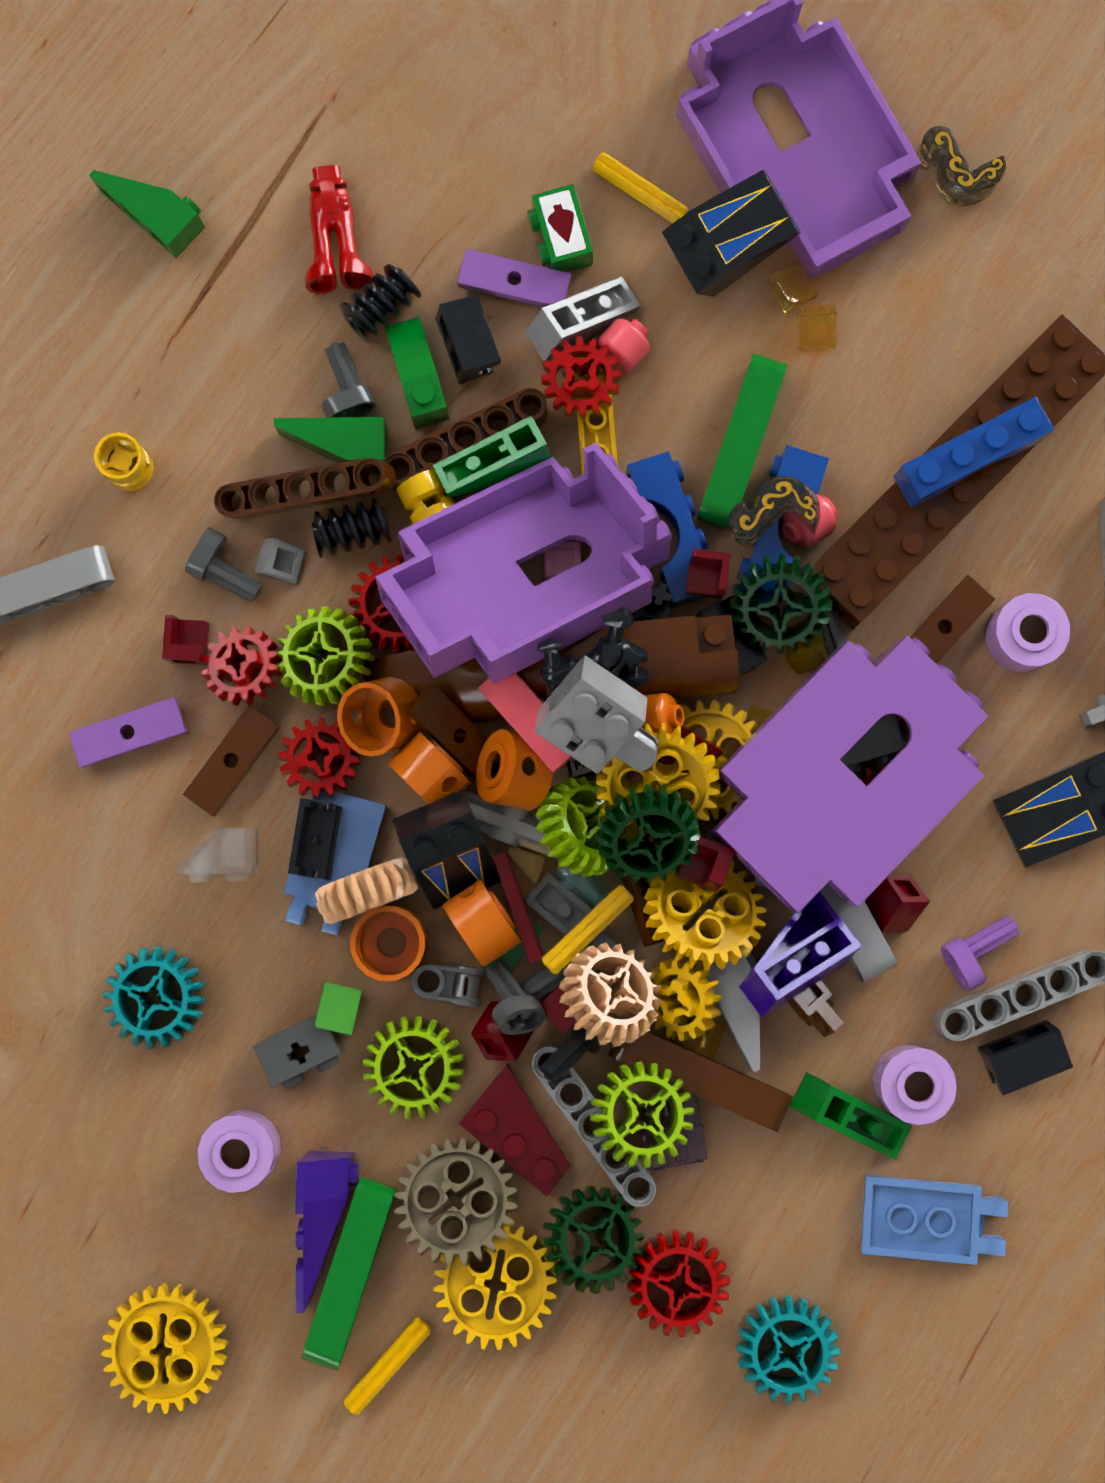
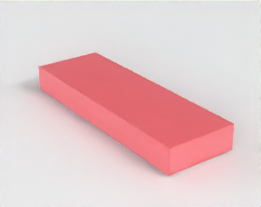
(520, 708)

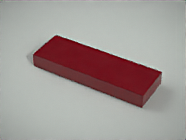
(518, 907)

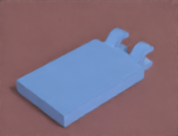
(354, 852)
(928, 1220)

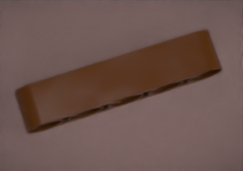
(474, 424)
(288, 486)
(708, 1079)

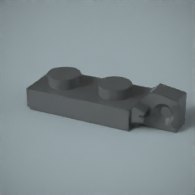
(561, 907)

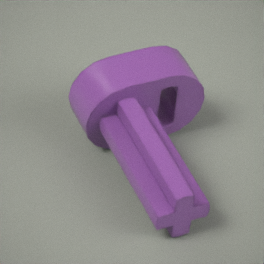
(962, 954)

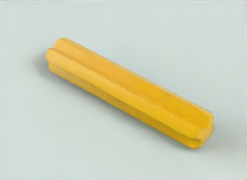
(639, 188)
(587, 929)
(387, 1366)

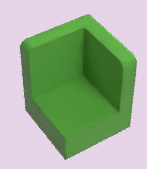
(338, 1008)

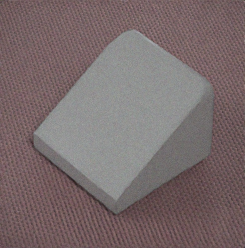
(280, 561)

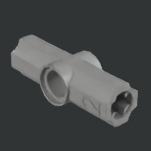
(507, 824)

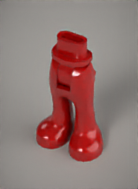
(329, 212)

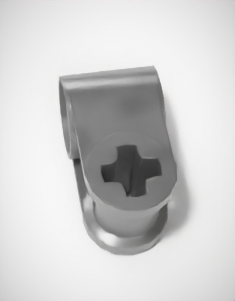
(451, 984)

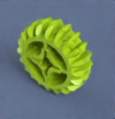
(321, 628)
(570, 825)
(421, 1082)
(663, 1139)

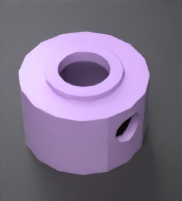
(1006, 642)
(890, 1080)
(261, 1140)

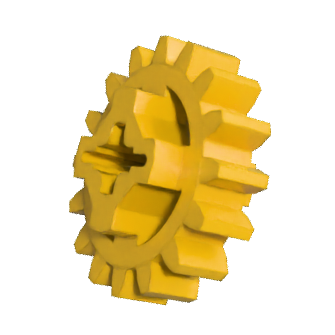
(685, 997)

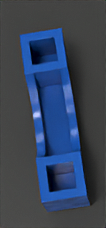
(972, 451)
(808, 469)
(659, 483)

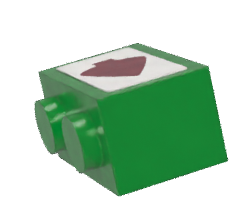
(561, 229)

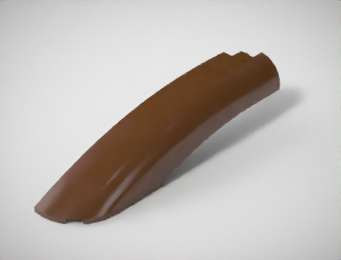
(684, 660)

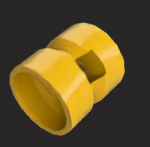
(119, 454)
(422, 491)

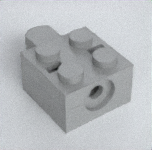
(597, 718)

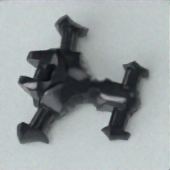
(611, 652)

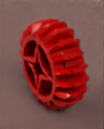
(382, 613)
(693, 1289)

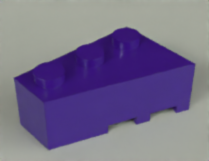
(800, 956)

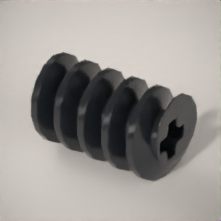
(379, 301)
(350, 527)

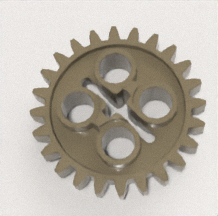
(478, 1229)

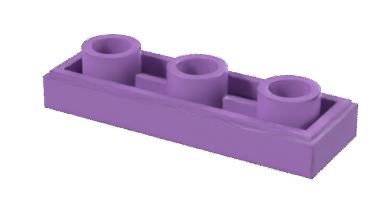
(492, 275)
(108, 739)

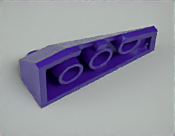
(321, 1196)

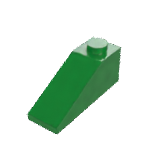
(155, 209)
(417, 373)
(338, 437)
(493, 459)
(850, 1115)

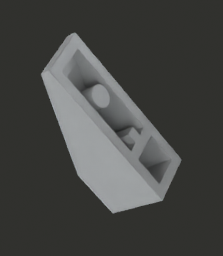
(581, 315)
(737, 1009)

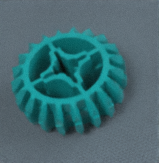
(124, 987)
(776, 1358)

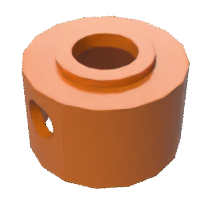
(371, 733)
(428, 769)
(511, 785)
(482, 922)
(365, 943)

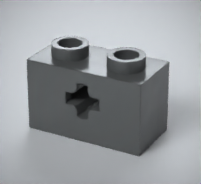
(278, 1057)

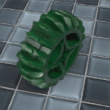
(795, 604)
(668, 822)
(584, 1251)

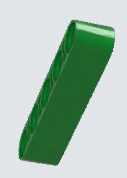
(742, 440)
(348, 1273)

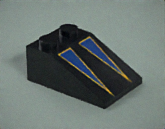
(731, 233)
(1056, 810)
(445, 848)

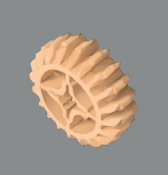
(365, 890)
(590, 994)

